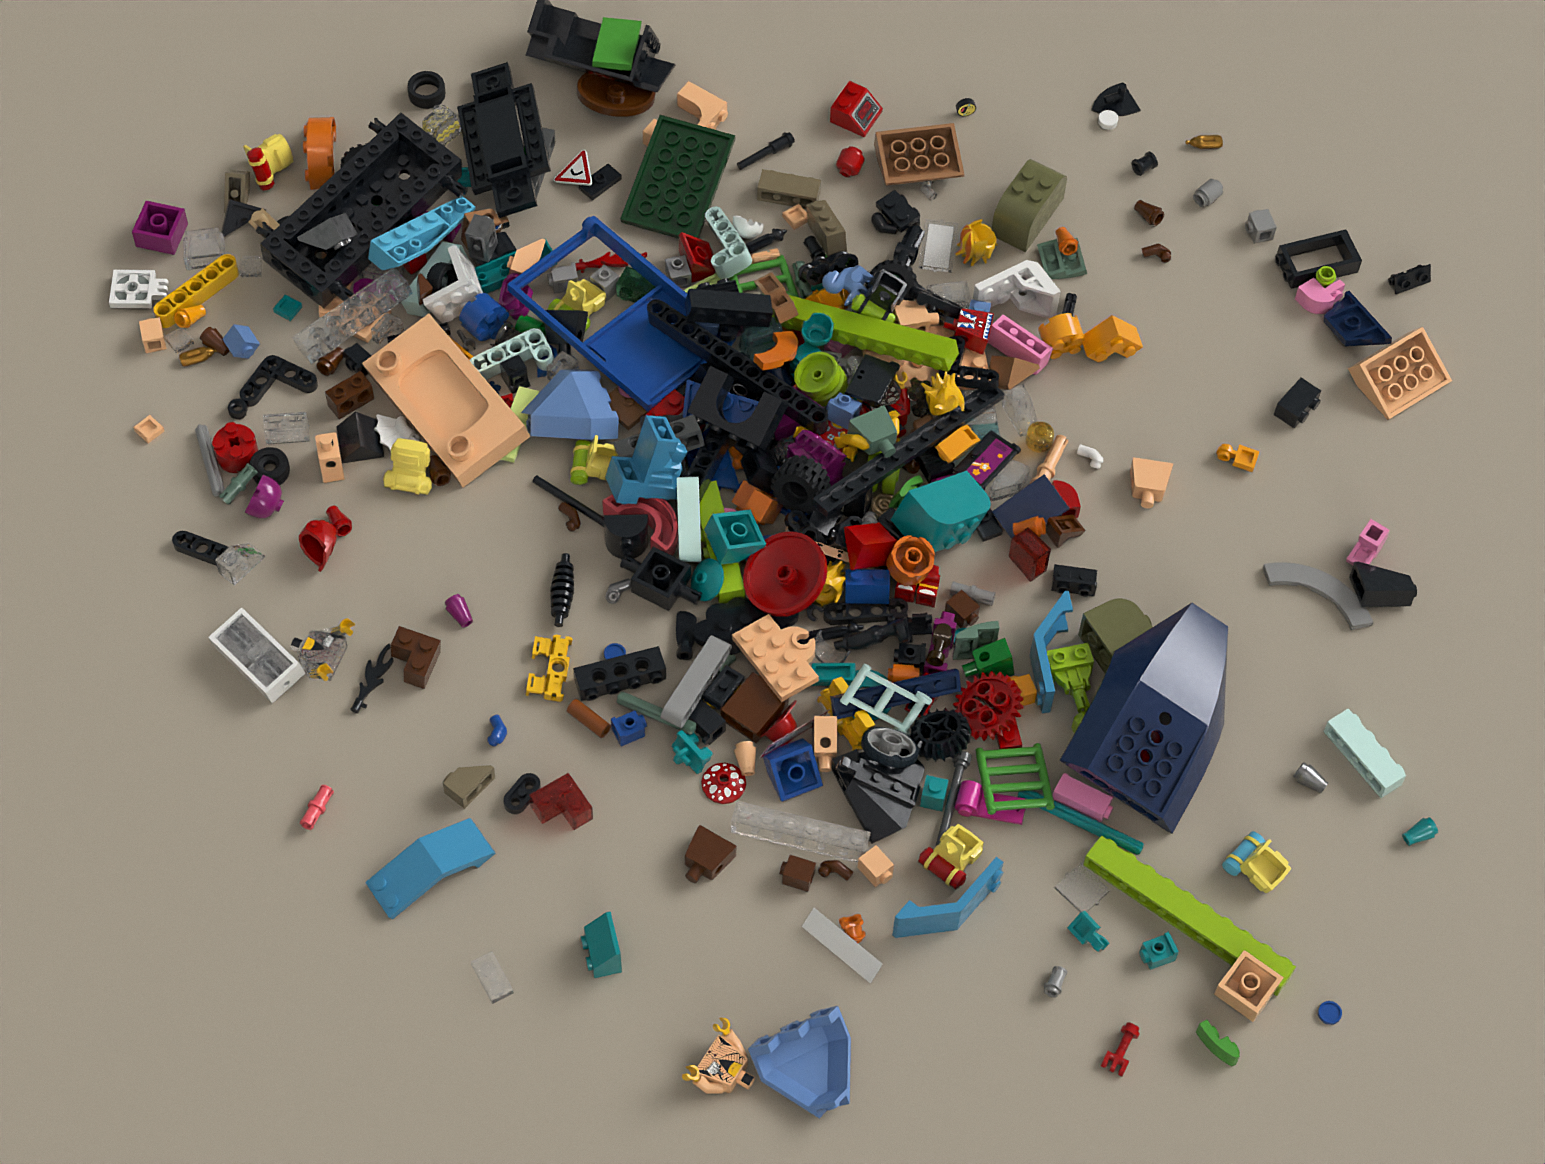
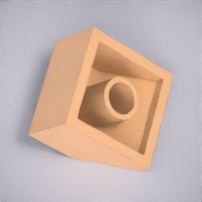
(1248, 986)

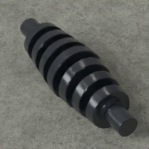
(562, 589)

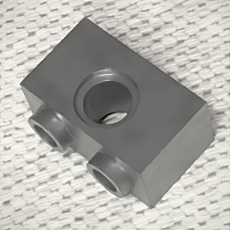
(481, 237)

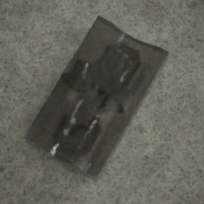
(917, 394)

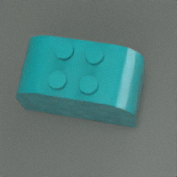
(943, 511)

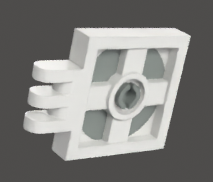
(136, 289)

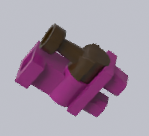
(941, 643)

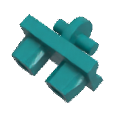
(687, 751)

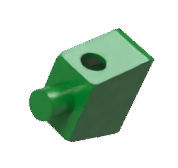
(989, 658)

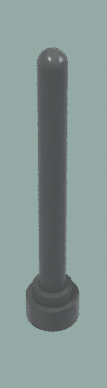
(961, 763)

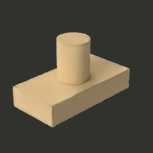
(262, 216)

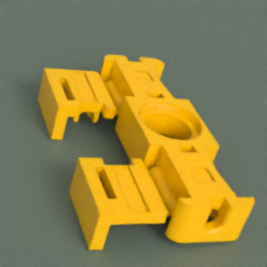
(553, 682)
(849, 727)

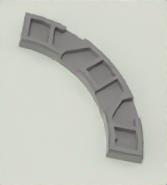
(1322, 584)

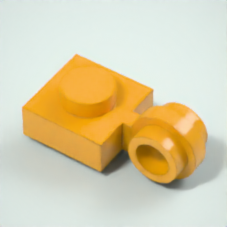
(1243, 458)

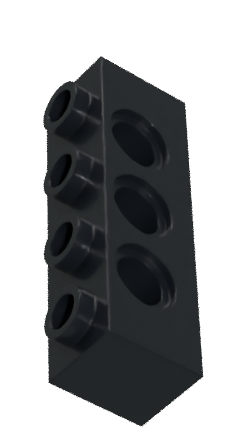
(628, 664)

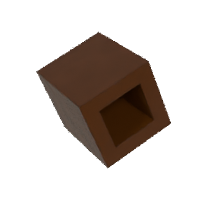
(964, 608)
(798, 872)

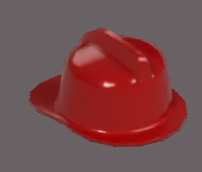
(782, 726)

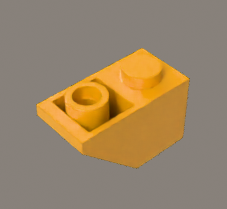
(957, 444)

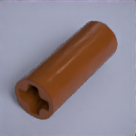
(588, 718)

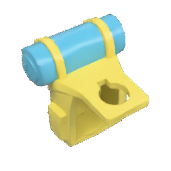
(1258, 862)

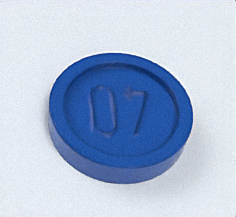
(614, 650)
(1330, 1012)

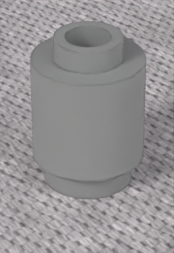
(1208, 192)

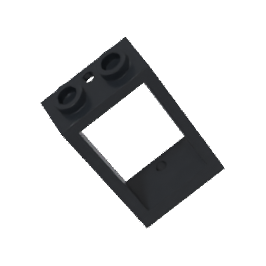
(1341, 239)

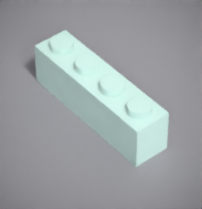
(440, 255)
(1365, 753)

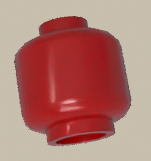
(850, 161)

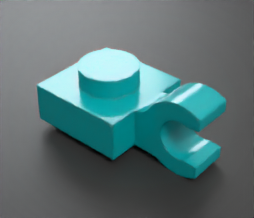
(1086, 929)

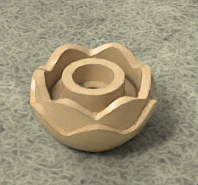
(880, 501)

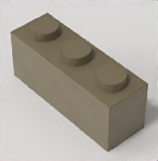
(787, 189)
(826, 227)

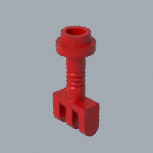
(1130, 1031)

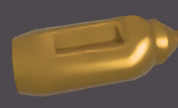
(1206, 141)
(196, 355)

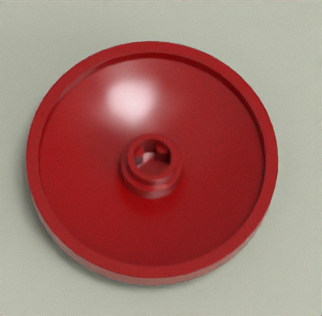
(785, 574)

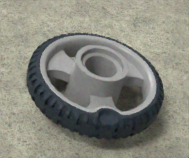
(889, 747)

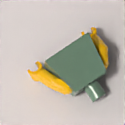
(871, 432)

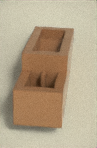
(782, 304)

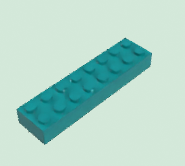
(494, 272)

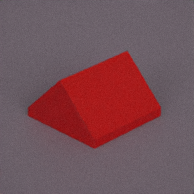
(698, 256)
(868, 545)

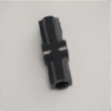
(909, 247)

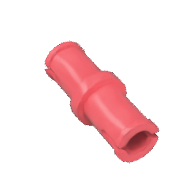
(316, 807)

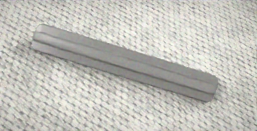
(209, 460)

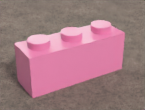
(1018, 342)

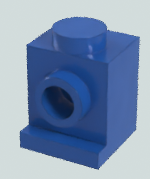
(625, 731)

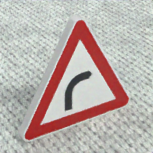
(576, 172)

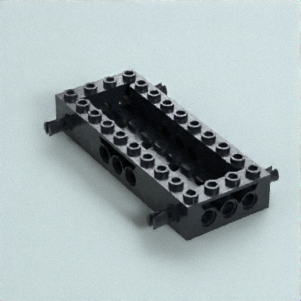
(365, 177)

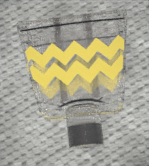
(442, 124)

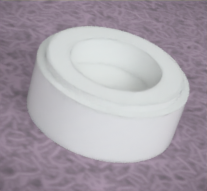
(1108, 119)

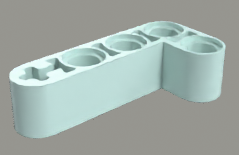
(735, 254)
(505, 351)
(688, 519)

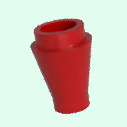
(339, 520)

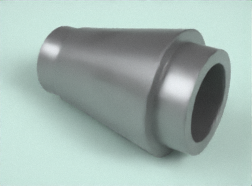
(1310, 778)

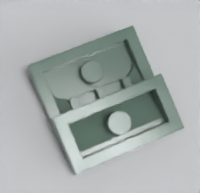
(1060, 265)
(974, 638)

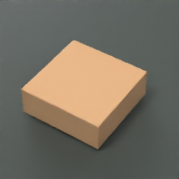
(795, 216)
(148, 429)

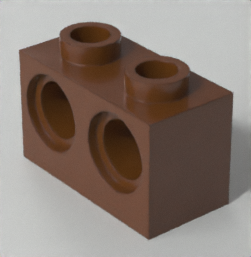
(349, 395)

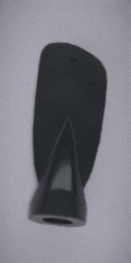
(684, 634)

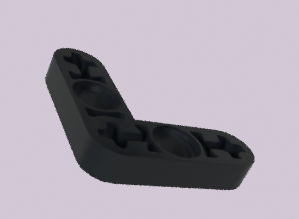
(276, 372)
(983, 374)
(803, 520)

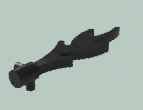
(371, 676)

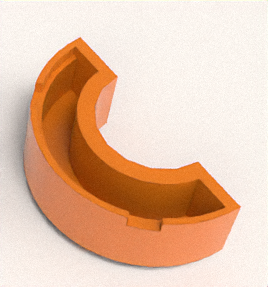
(319, 150)

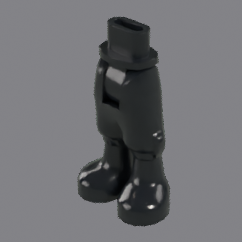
(875, 635)

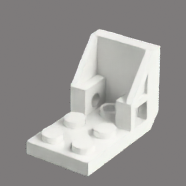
(1027, 277)

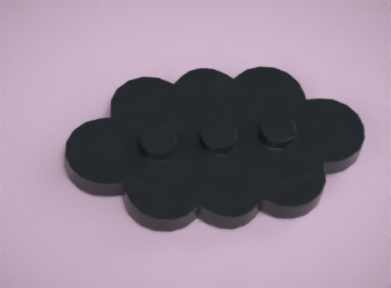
(726, 619)

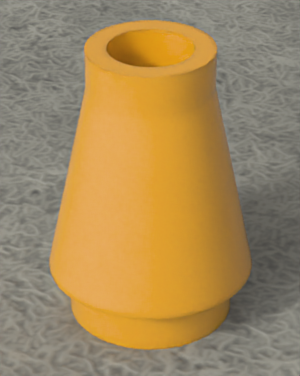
(187, 316)

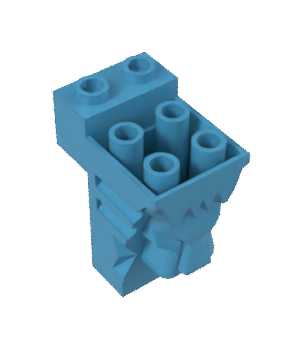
(652, 468)

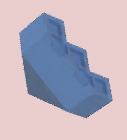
(572, 408)
(808, 1061)

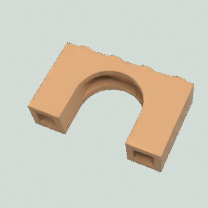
(698, 102)

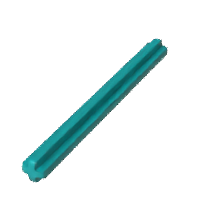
(1088, 824)

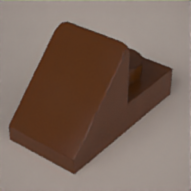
(1063, 527)

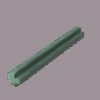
(651, 711)

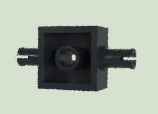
(661, 579)

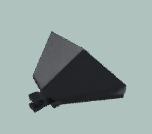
(881, 793)

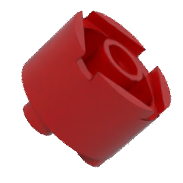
(234, 446)

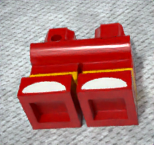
(926, 591)

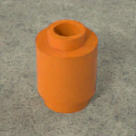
(902, 672)

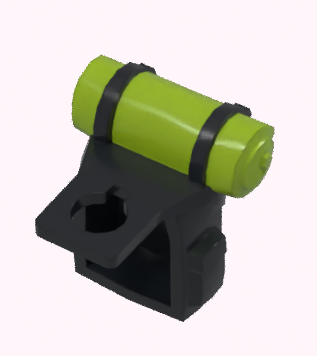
(882, 297)

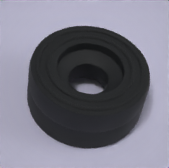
(271, 456)

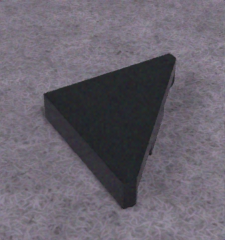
(237, 215)

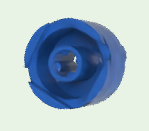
(483, 317)

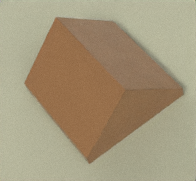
(1011, 370)

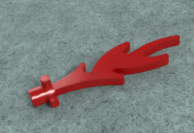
(613, 261)

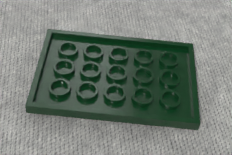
(677, 178)

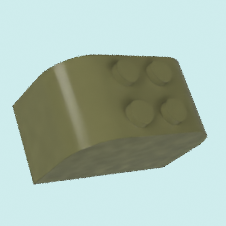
(1028, 204)
(1111, 627)

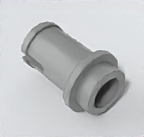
(1053, 986)

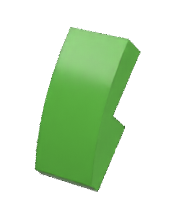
(913, 483)
(1223, 1048)

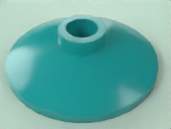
(708, 579)

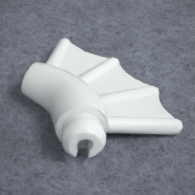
(392, 429)

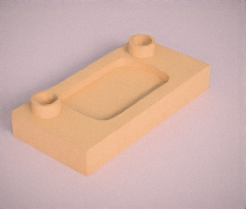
(446, 400)

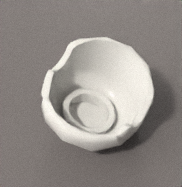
(747, 229)

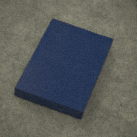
(1036, 499)

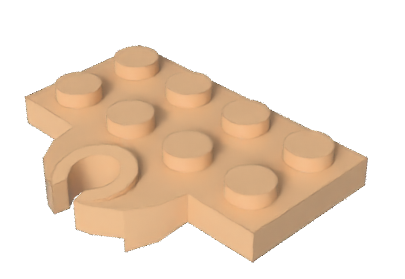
(778, 655)

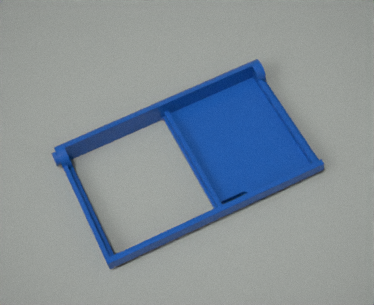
(634, 351)

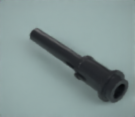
(773, 147)

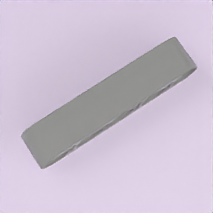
(696, 681)

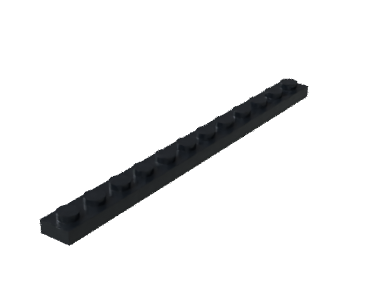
(906, 450)

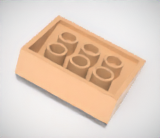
(1401, 373)

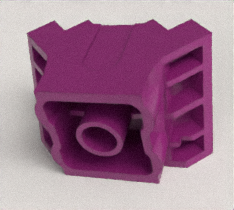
(814, 447)

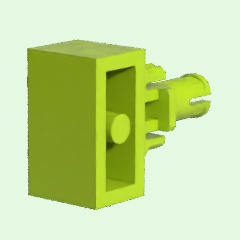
(1071, 670)

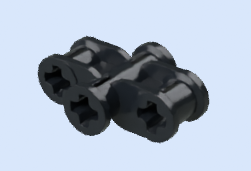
(814, 271)

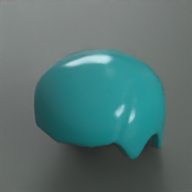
(817, 329)

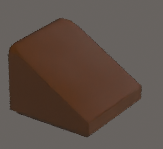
(424, 288)

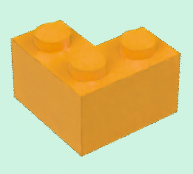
(1110, 337)

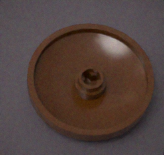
(613, 97)

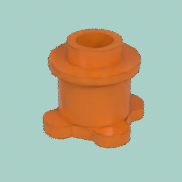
(853, 927)

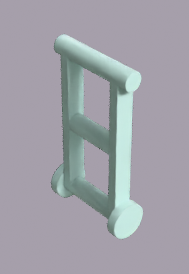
(920, 699)

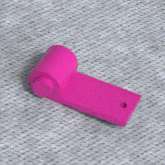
(972, 803)

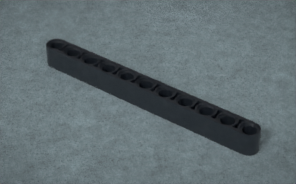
(747, 371)

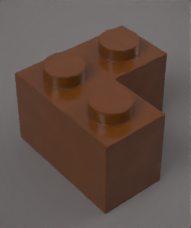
(419, 653)

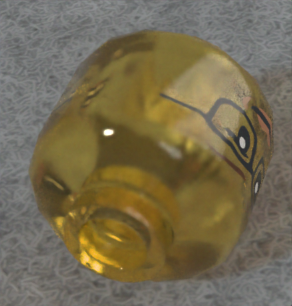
(1039, 437)

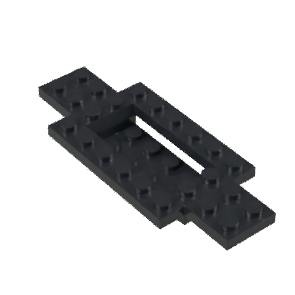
(495, 141)

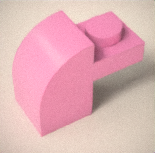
(1316, 298)
(1369, 543)

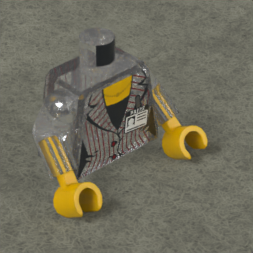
(323, 650)

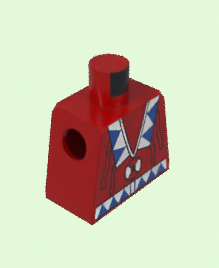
(973, 327)

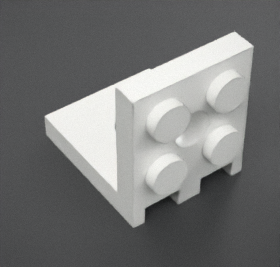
(458, 292)

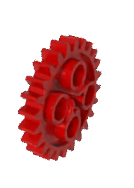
(1000, 689)

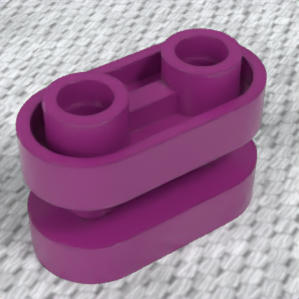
(509, 302)

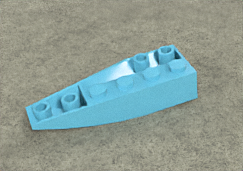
(417, 235)

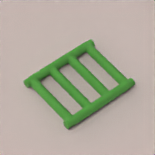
(784, 278)
(1039, 767)

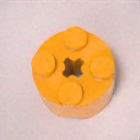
(1062, 334)

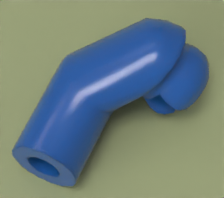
(499, 732)

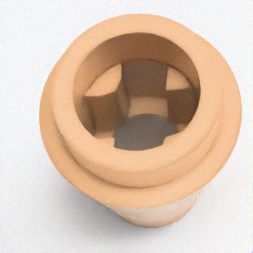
(746, 756)

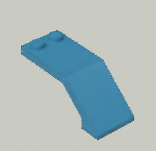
(1053, 623)
(427, 863)
(947, 917)

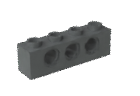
(684, 429)

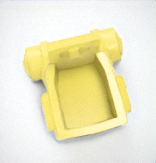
(409, 467)

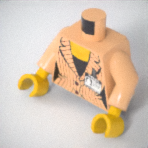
(722, 1064)

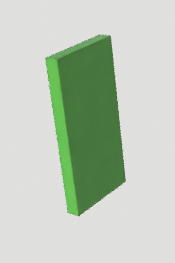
(617, 44)

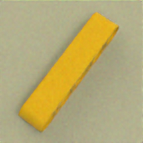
(197, 289)

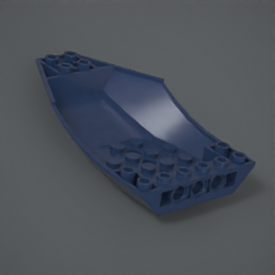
(1169, 670)

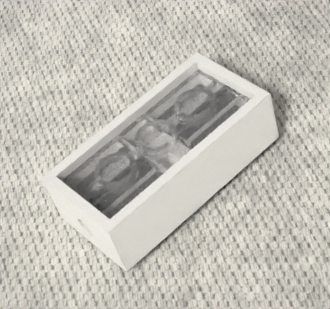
(257, 655)

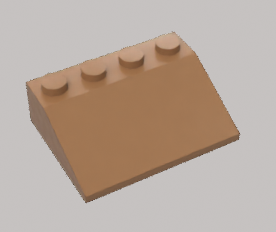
(918, 154)

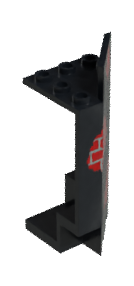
(571, 42)

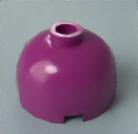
(265, 499)

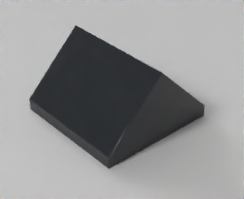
(359, 439)

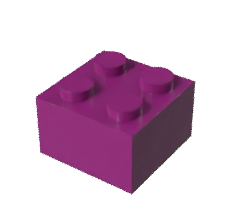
(160, 227)

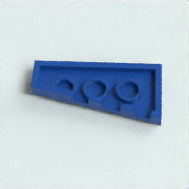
(735, 407)

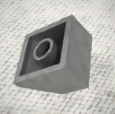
(334, 233)

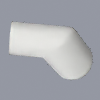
(1091, 453)

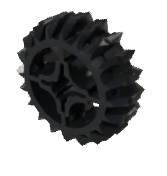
(942, 740)

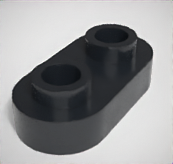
(520, 794)

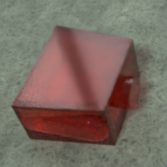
(1029, 554)

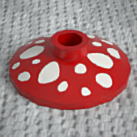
(720, 791)

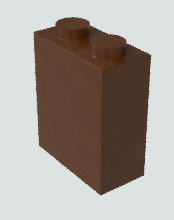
(753, 708)

